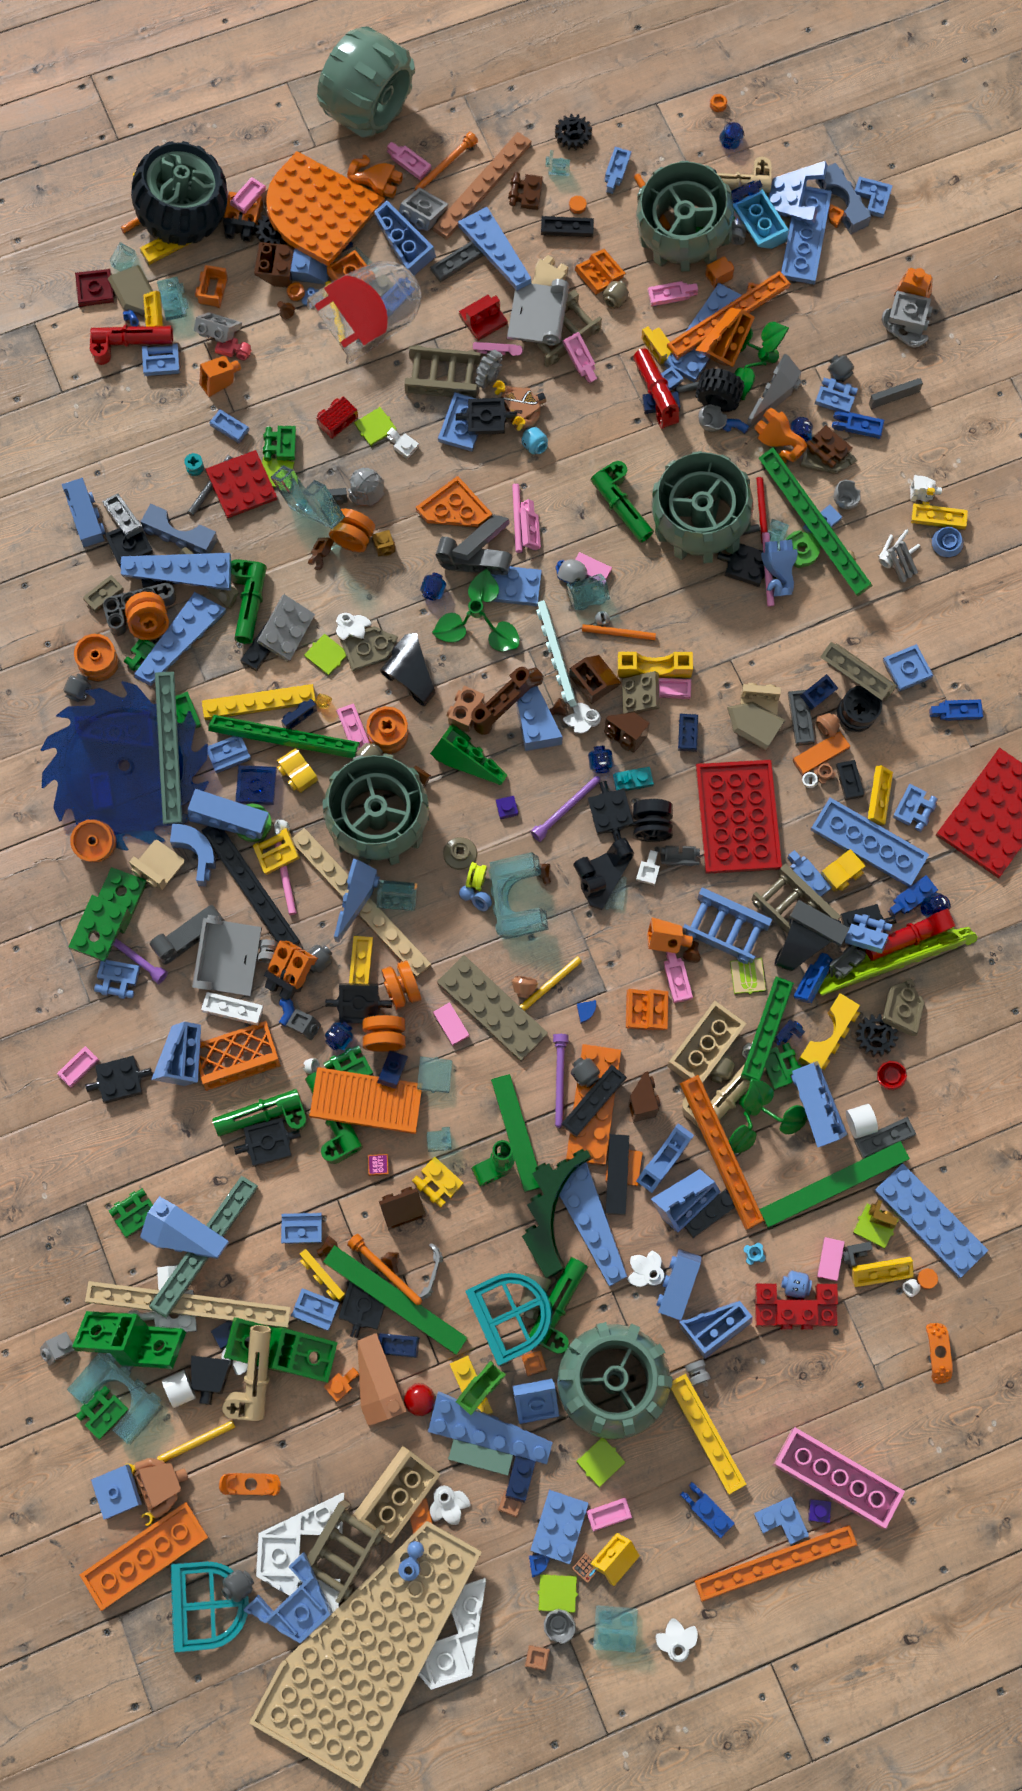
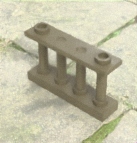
(592, 327)
(442, 388)
(858, 671)
(800, 889)
(332, 1532)

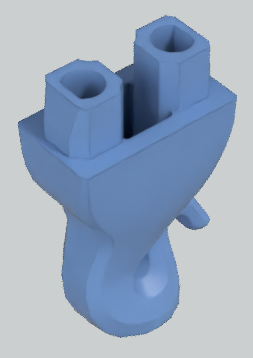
(780, 565)

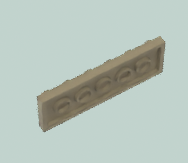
(492, 1008)

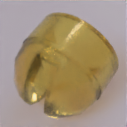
(323, 701)

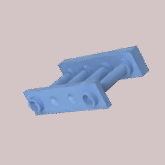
(725, 907)

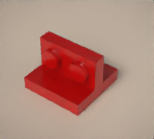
(483, 316)

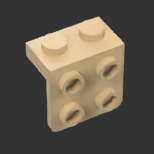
(765, 696)
(157, 865)

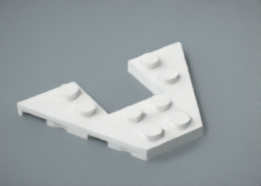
(281, 1546)
(455, 1655)

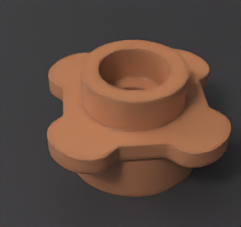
(824, 777)

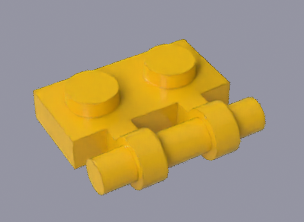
(442, 1178)

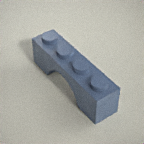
(856, 215)
(198, 540)

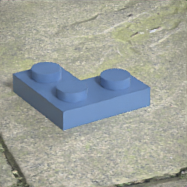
(876, 192)
(783, 1514)

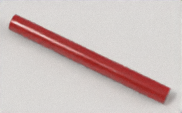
(761, 506)

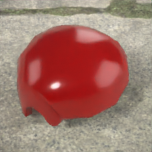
(892, 1075)
(419, 1399)

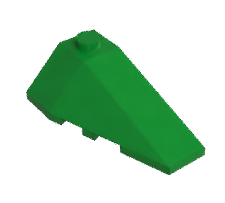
(459, 753)

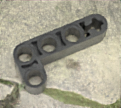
(494, 560)
(118, 614)
(183, 938)

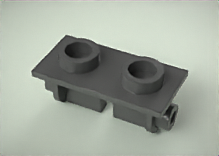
(689, 856)
(840, 966)

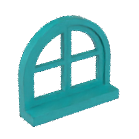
(489, 1324)
(180, 1607)

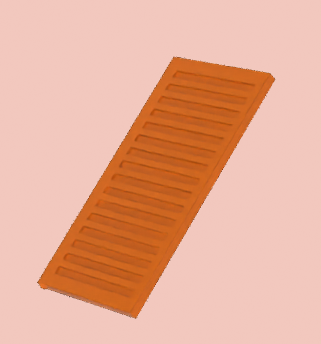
(364, 1102)

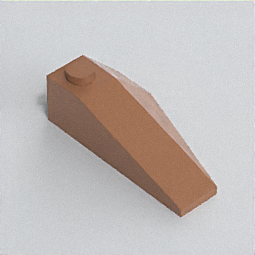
(378, 1389)

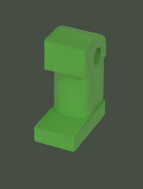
(480, 1388)

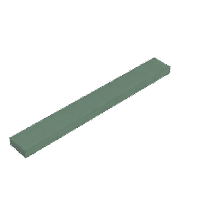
(168, 747)
(191, 1263)

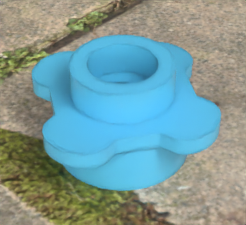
(759, 1253)

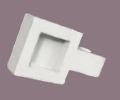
(403, 445)
(648, 871)

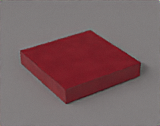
(94, 287)

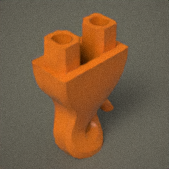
(376, 177)
(778, 434)

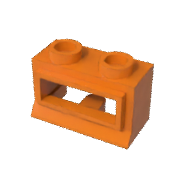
(214, 273)

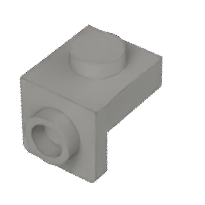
(56, 1348)

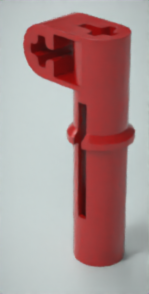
(125, 336)
(666, 407)
(915, 933)

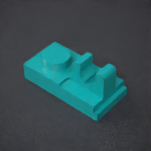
(633, 779)

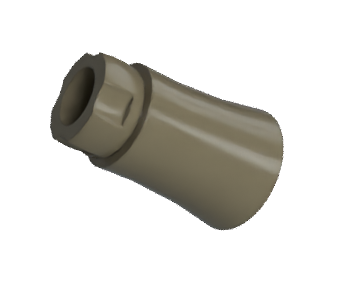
(528, 1296)

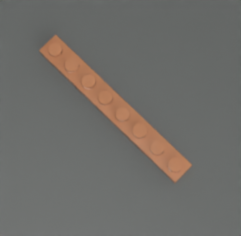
(482, 185)

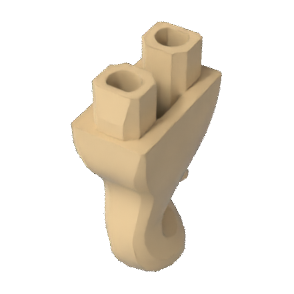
(546, 272)

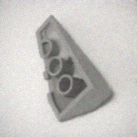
(783, 383)

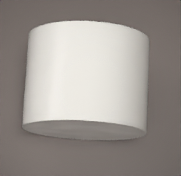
(861, 1121)
(178, 1389)

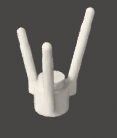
(884, 557)

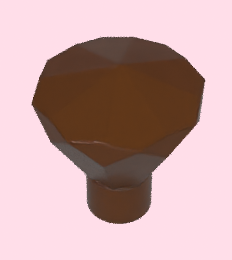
(286, 310)
(559, 708)
(545, 871)
(692, 954)
(327, 1246)
(391, 1261)

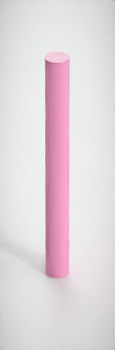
(517, 518)
(768, 576)
(287, 887)

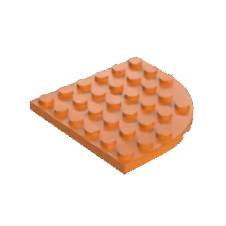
(318, 207)

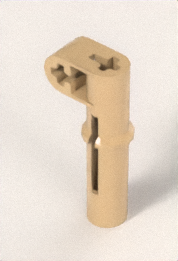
(737, 180)
(721, 1095)
(253, 1399)

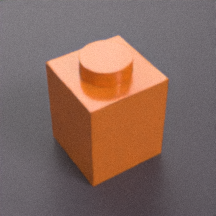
(719, 271)

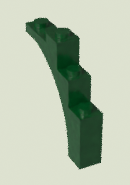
(542, 1239)

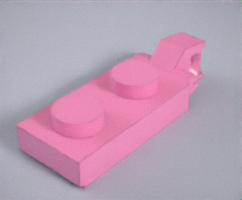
(409, 160)
(671, 293)
(580, 356)
(530, 525)
(677, 978)

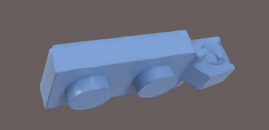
(616, 168)
(808, 873)

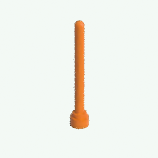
(469, 140)
(357, 1243)

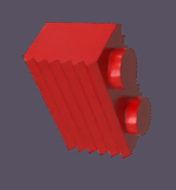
(337, 417)

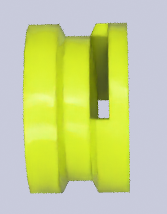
(478, 877)

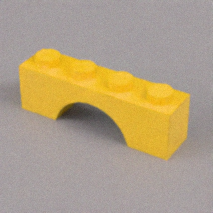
(671, 666)
(841, 1014)

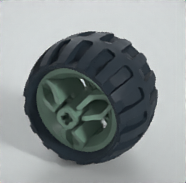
(179, 193)

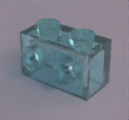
(172, 299)
(588, 592)
(397, 895)

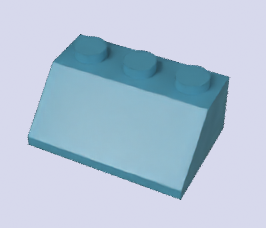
(762, 220)

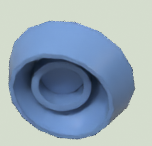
(947, 542)

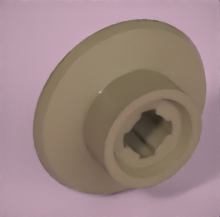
(460, 861)

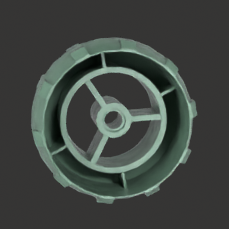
(365, 81)
(682, 188)
(706, 478)
(373, 774)
(583, 1411)

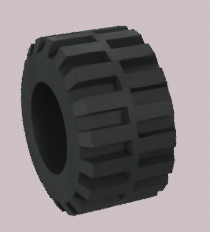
(720, 389)

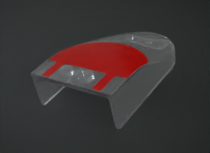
(368, 306)

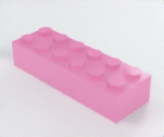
(838, 1478)

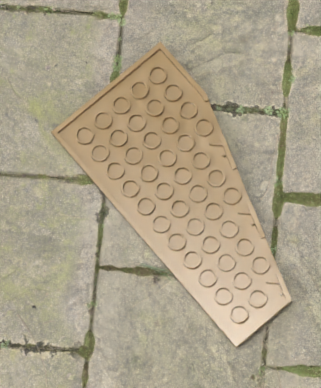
(357, 1668)

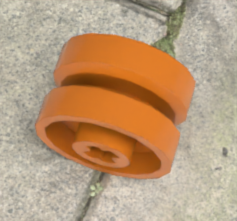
(353, 531)
(146, 615)
(96, 657)
(387, 729)
(82, 838)
(401, 984)
(384, 1033)

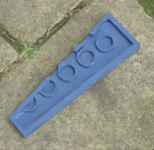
(491, 241)
(194, 569)
(186, 628)
(588, 1215)
(485, 1431)

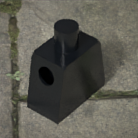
(209, 1376)

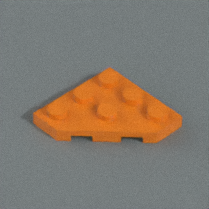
(454, 506)

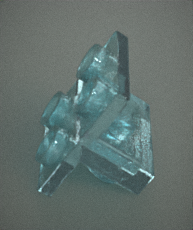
(615, 1628)

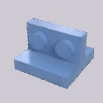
(536, 1401)

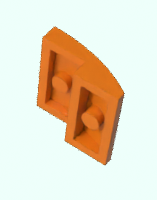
(599, 271)
(647, 1009)

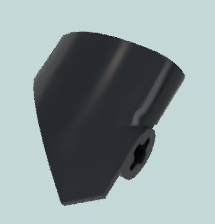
(410, 669)
(604, 872)
(799, 946)

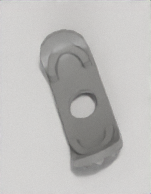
(910, 339)
(437, 1257)

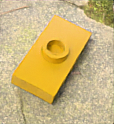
(153, 309)

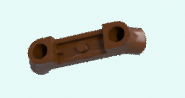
(521, 681)

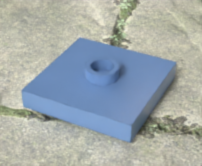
(908, 667)
(116, 1492)

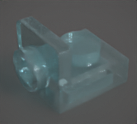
(557, 166)

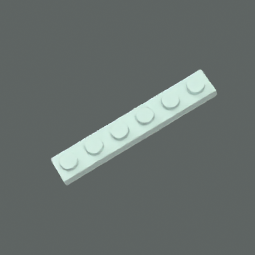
(558, 660)

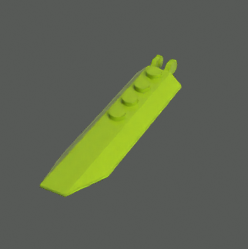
(929, 947)

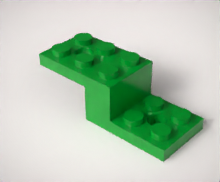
(107, 914)
(129, 1339)
(287, 1351)

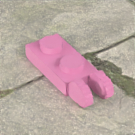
(484, 347)

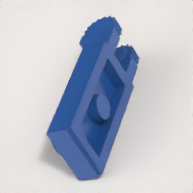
(858, 424)
(708, 1511)

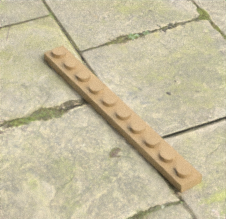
(370, 914)
(189, 1304)

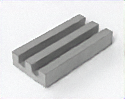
(908, 573)

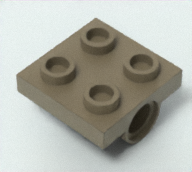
(641, 693)

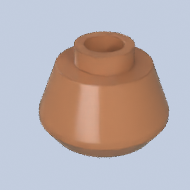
(828, 724)
(524, 986)

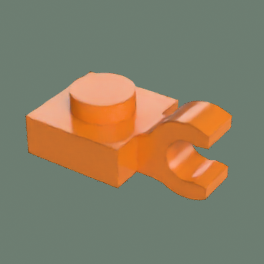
(339, 1385)

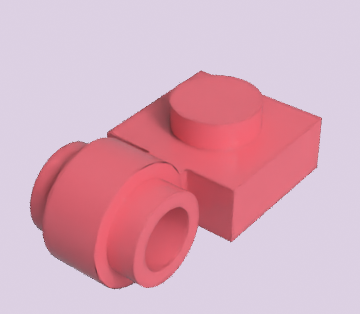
(242, 350)

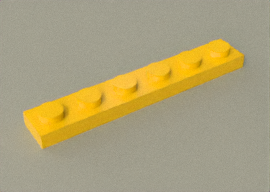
(258, 701)
(707, 1434)

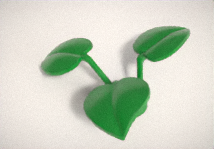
(772, 336)
(482, 588)
(752, 1102)

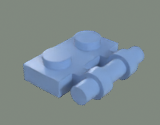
(834, 399)
(909, 805)
(868, 938)
(120, 973)

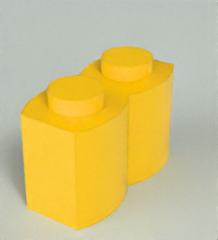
(297, 770)
(843, 870)

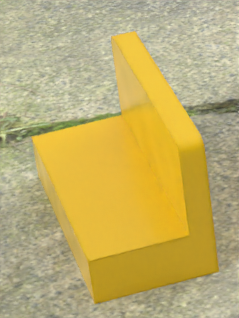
(656, 343)
(615, 1558)

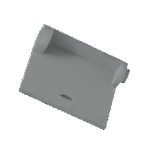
(541, 313)
(223, 954)

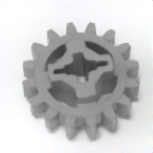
(489, 368)

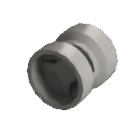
(738, 232)
(267, 949)
(696, 1367)

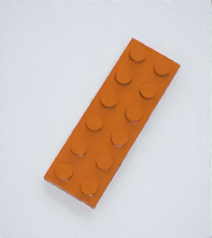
(596, 1133)
(143, 1556)

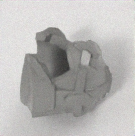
(365, 487)

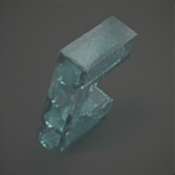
(311, 502)
(504, 875)
(143, 1405)

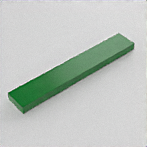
(767, 1029)
(516, 1131)

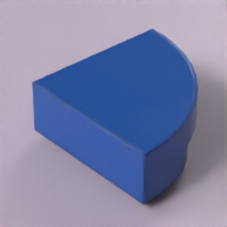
(586, 1010)
(538, 1564)

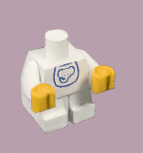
(923, 489)

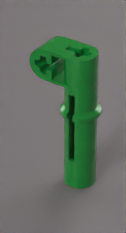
(619, 501)
(253, 588)
(285, 1103)
(345, 1137)
(496, 1166)
(573, 1272)

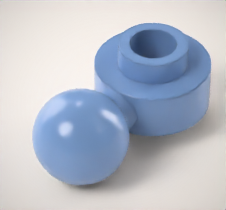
(480, 900)
(415, 1550)

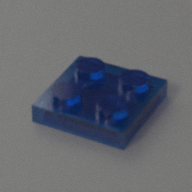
(750, 189)
(256, 785)

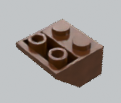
(274, 264)
(593, 678)
(627, 729)
(643, 1101)
(402, 1208)

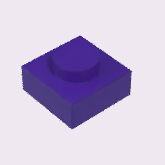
(506, 807)
(819, 1511)

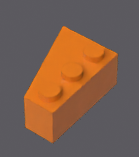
(727, 337)

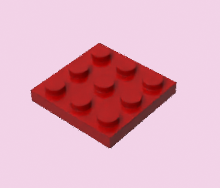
(241, 484)

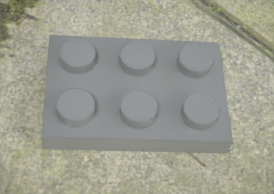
(285, 628)

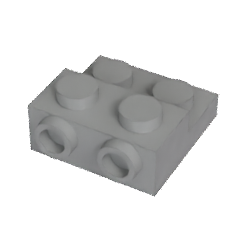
(422, 209)
(911, 312)
(216, 326)

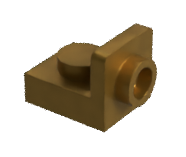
(383, 543)
(882, 1218)

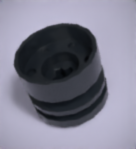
(865, 703)
(653, 820)

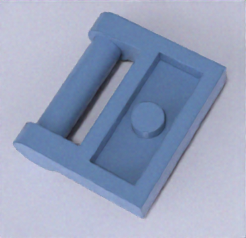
(162, 363)

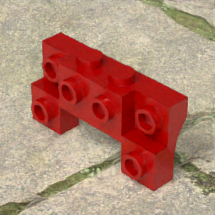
(795, 1313)

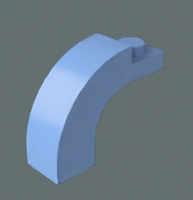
(190, 838)
(665, 1158)

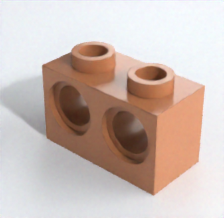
(465, 708)

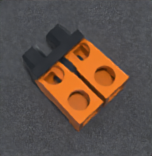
(241, 223)
(288, 969)

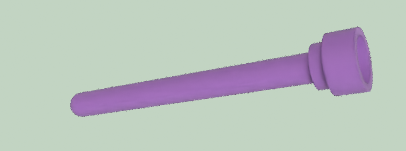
(539, 832)
(157, 974)
(560, 1042)

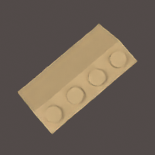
(706, 1043)
(397, 1494)

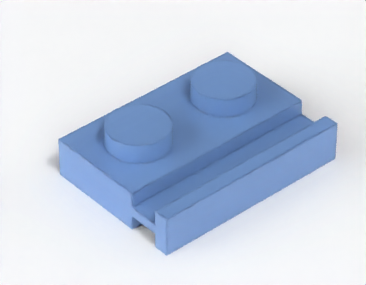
(228, 753)
(301, 1228)
(315, 1309)

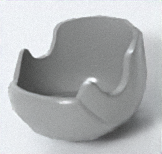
(712, 418)
(846, 494)
(571, 570)
(559, 1626)

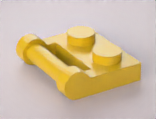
(278, 856)

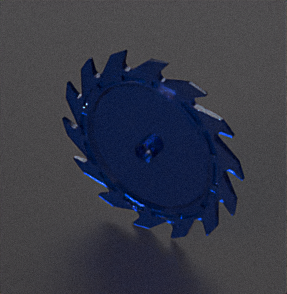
(91, 760)

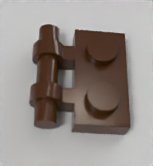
(531, 191)
(832, 444)

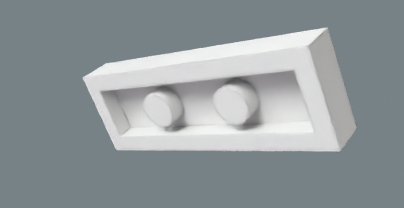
(232, 1008)

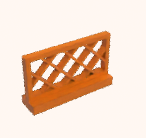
(244, 1068)

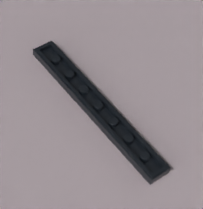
(250, 885)

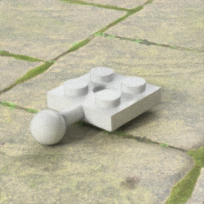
(188, 1323)

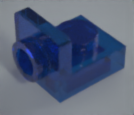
(785, 1034)

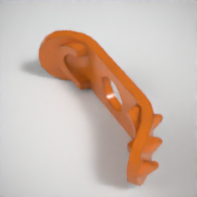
(941, 1367)
(235, 1484)

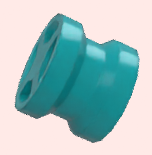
(197, 467)

